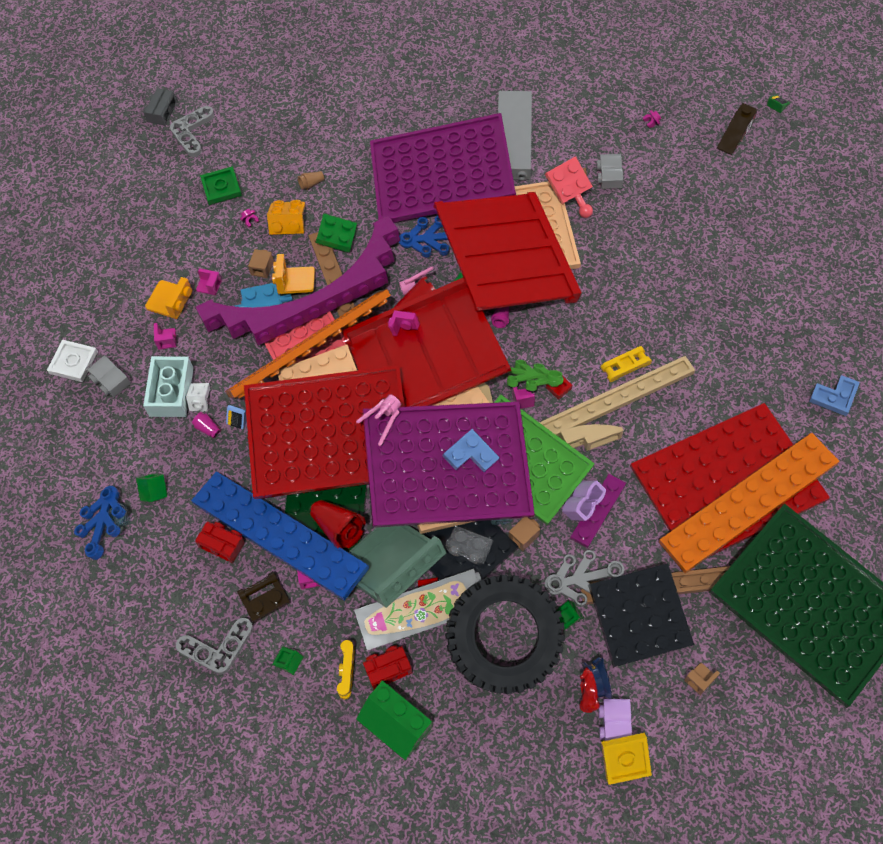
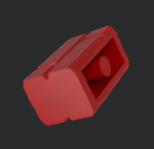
(220, 541)
(388, 666)

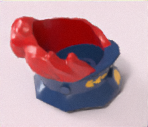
(594, 685)

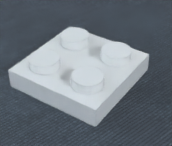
(72, 360)

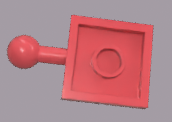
(570, 182)

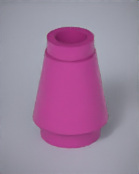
(502, 316)
(205, 424)

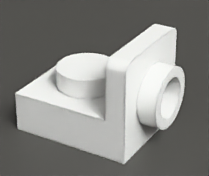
(197, 396)

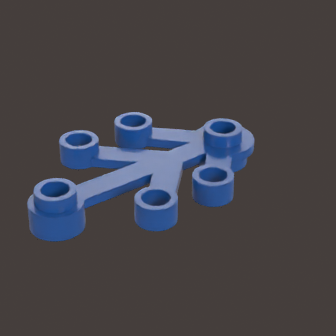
(428, 237)
(108, 497)

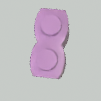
(584, 500)
(616, 719)

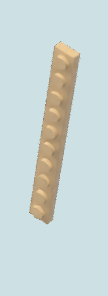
(620, 396)

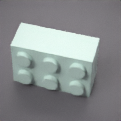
(168, 386)

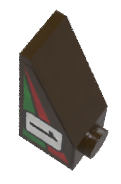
(737, 128)

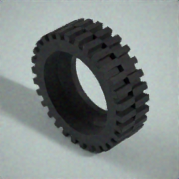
(462, 638)

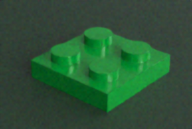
(220, 185)
(336, 233)

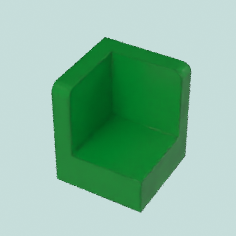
(151, 487)

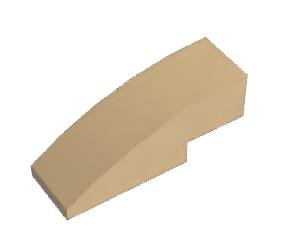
(591, 435)

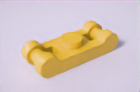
(626, 363)
(346, 670)

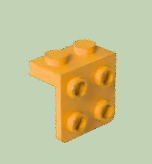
(286, 217)
(292, 279)
(169, 298)

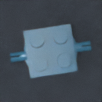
(262, 296)

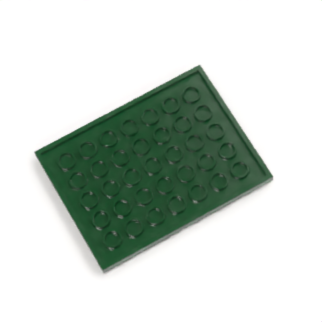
(809, 603)

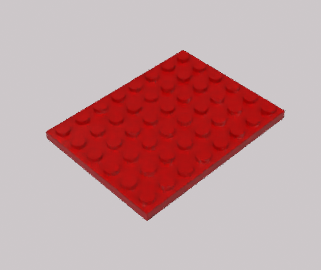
(307, 429)
(712, 462)

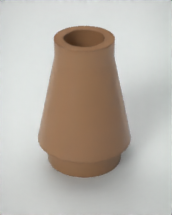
(308, 180)

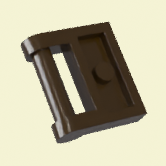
(265, 603)

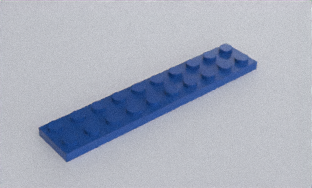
(281, 535)

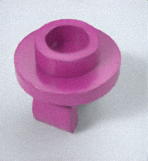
(654, 117)
(247, 215)

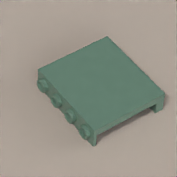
(395, 560)

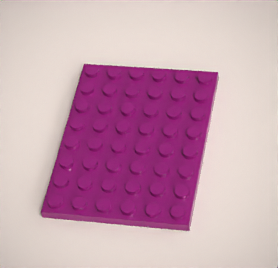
(441, 165)
(418, 486)

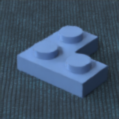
(838, 399)
(471, 447)

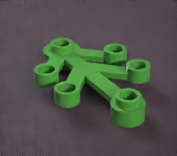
(539, 372)

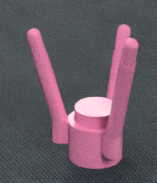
(407, 284)
(387, 407)

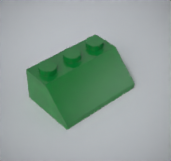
(394, 720)

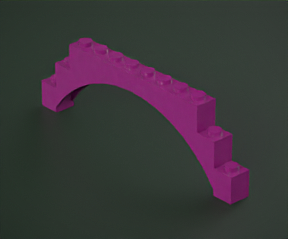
(278, 319)

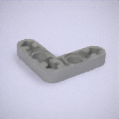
(187, 127)
(216, 655)

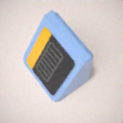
(236, 417)

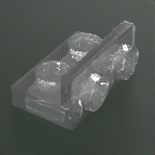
(469, 545)

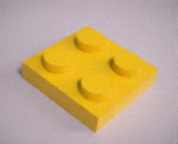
(626, 758)

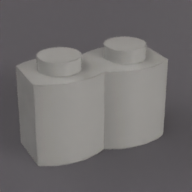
(610, 171)
(108, 376)

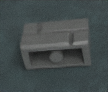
(160, 107)

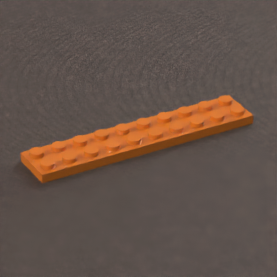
(314, 340)
(748, 502)

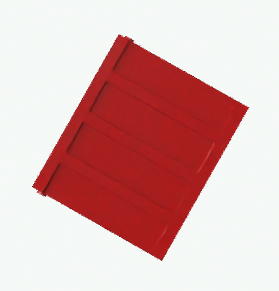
(507, 251)
(441, 358)

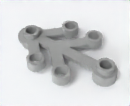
(579, 578)

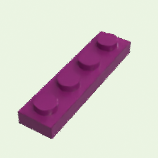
(587, 530)

